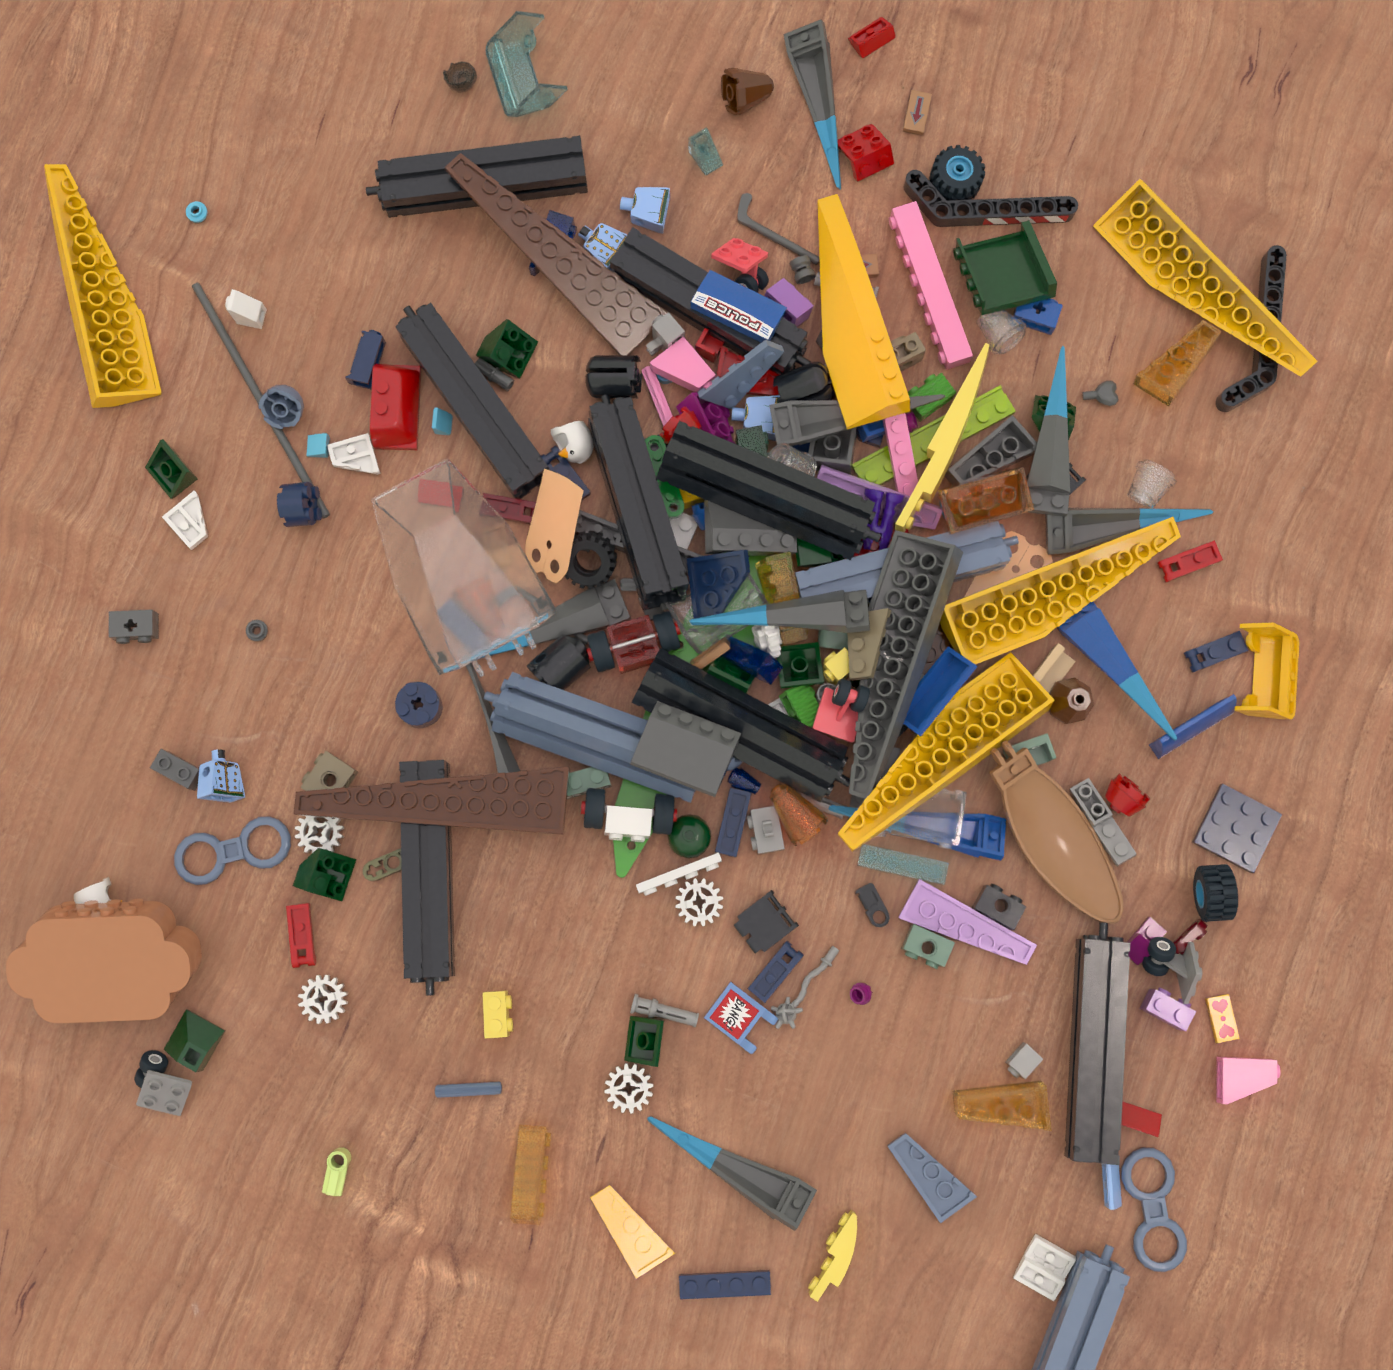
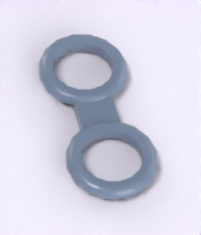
(232, 850)
(1154, 1210)

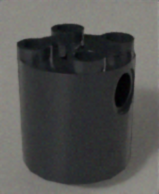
(561, 662)

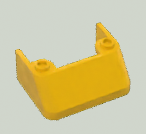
(1273, 673)

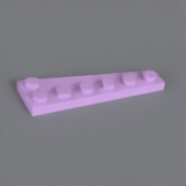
(926, 518)
(951, 918)

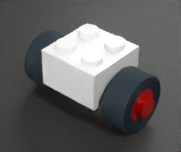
(626, 820)

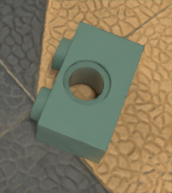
(941, 946)

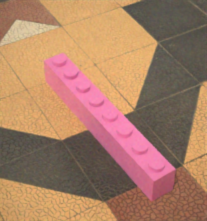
(930, 285)

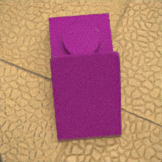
(1141, 938)

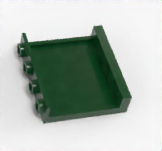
(1006, 271)

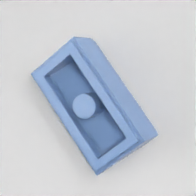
(1111, 1186)

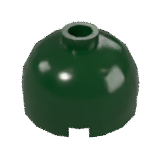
(689, 836)

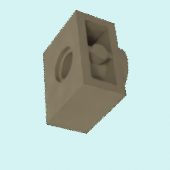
(908, 350)
(325, 766)

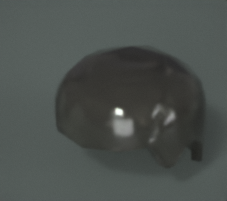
(460, 76)

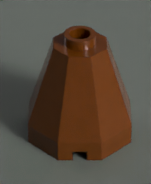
(744, 89)
(1072, 701)

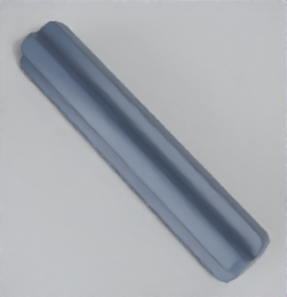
(468, 1089)

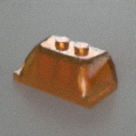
(985, 500)

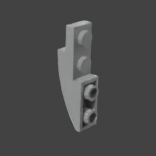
(1102, 822)

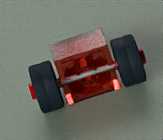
(633, 642)

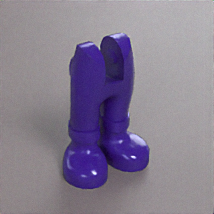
(887, 521)

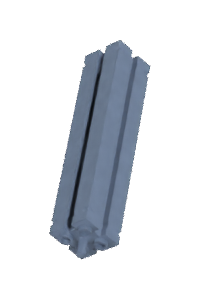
(981, 548)
(575, 730)
(1083, 1313)

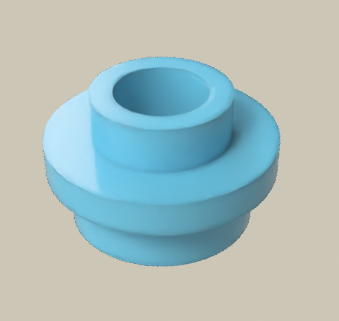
(198, 217)

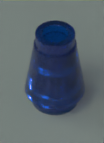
(743, 780)

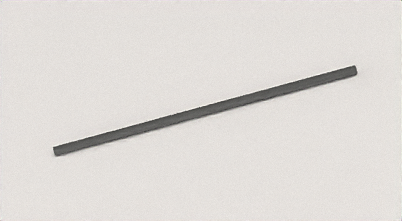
(254, 388)

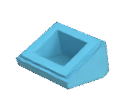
(442, 422)
(317, 445)

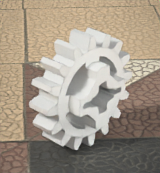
(767, 639)
(310, 837)
(689, 903)
(324, 1007)
(630, 1098)

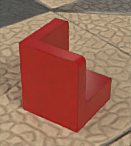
(708, 346)

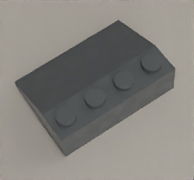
(733, 532)
(686, 749)

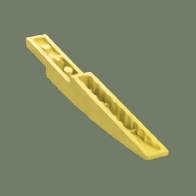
(944, 443)

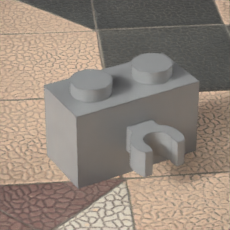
(665, 333)
(766, 830)

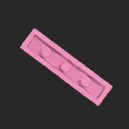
(901, 453)

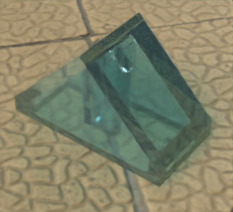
(704, 151)

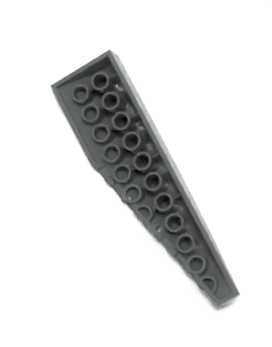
(915, 589)

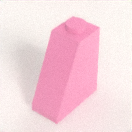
(683, 366)
(1244, 1077)

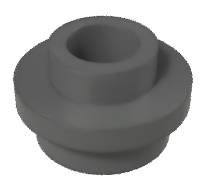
(251, 627)

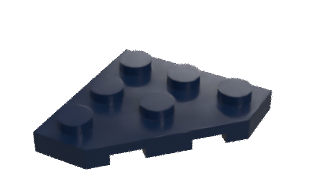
(716, 580)

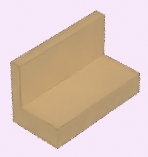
(1053, 667)

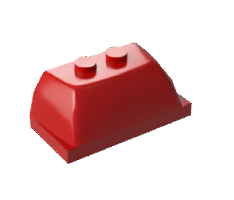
(395, 406)

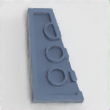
(742, 376)
(934, 1182)

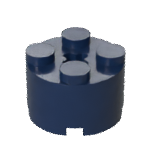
(299, 504)
(418, 717)

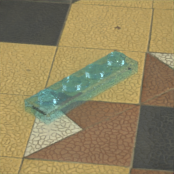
(903, 864)

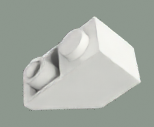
(245, 309)

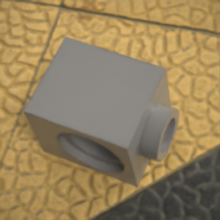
(1023, 1061)

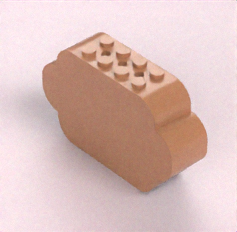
(104, 961)

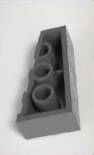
(999, 450)

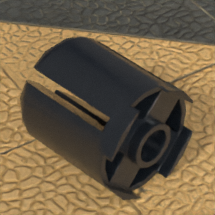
(613, 376)
(805, 384)

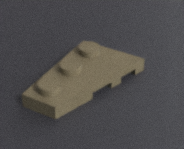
(865, 646)

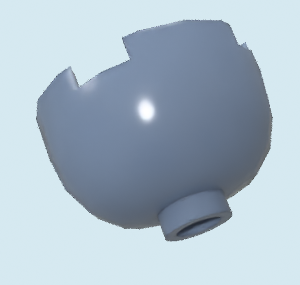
(281, 406)

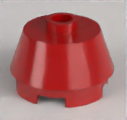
(687, 416)
(1125, 796)

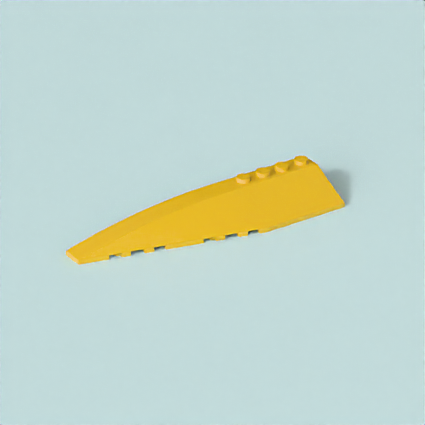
(1187, 271)
(103, 310)
(852, 327)
(1048, 596)
(962, 735)

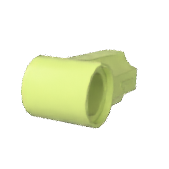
(336, 1173)

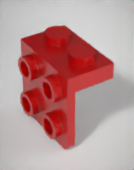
(867, 151)

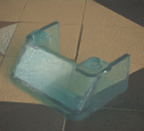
(513, 69)

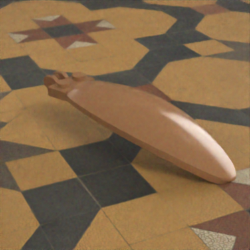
(1056, 836)

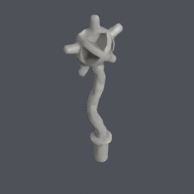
(787, 1012)

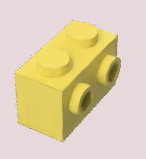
(836, 666)
(496, 1014)

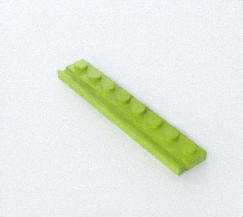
(987, 411)

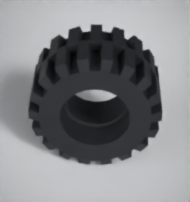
(603, 549)

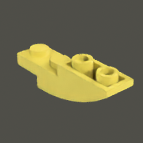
(841, 1247)

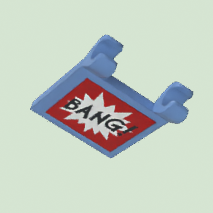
(737, 1014)

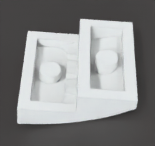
(1044, 1267)

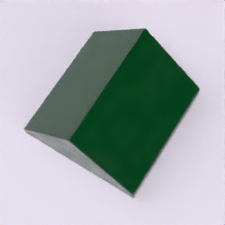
(169, 470)
(800, 665)
(731, 674)
(644, 1041)

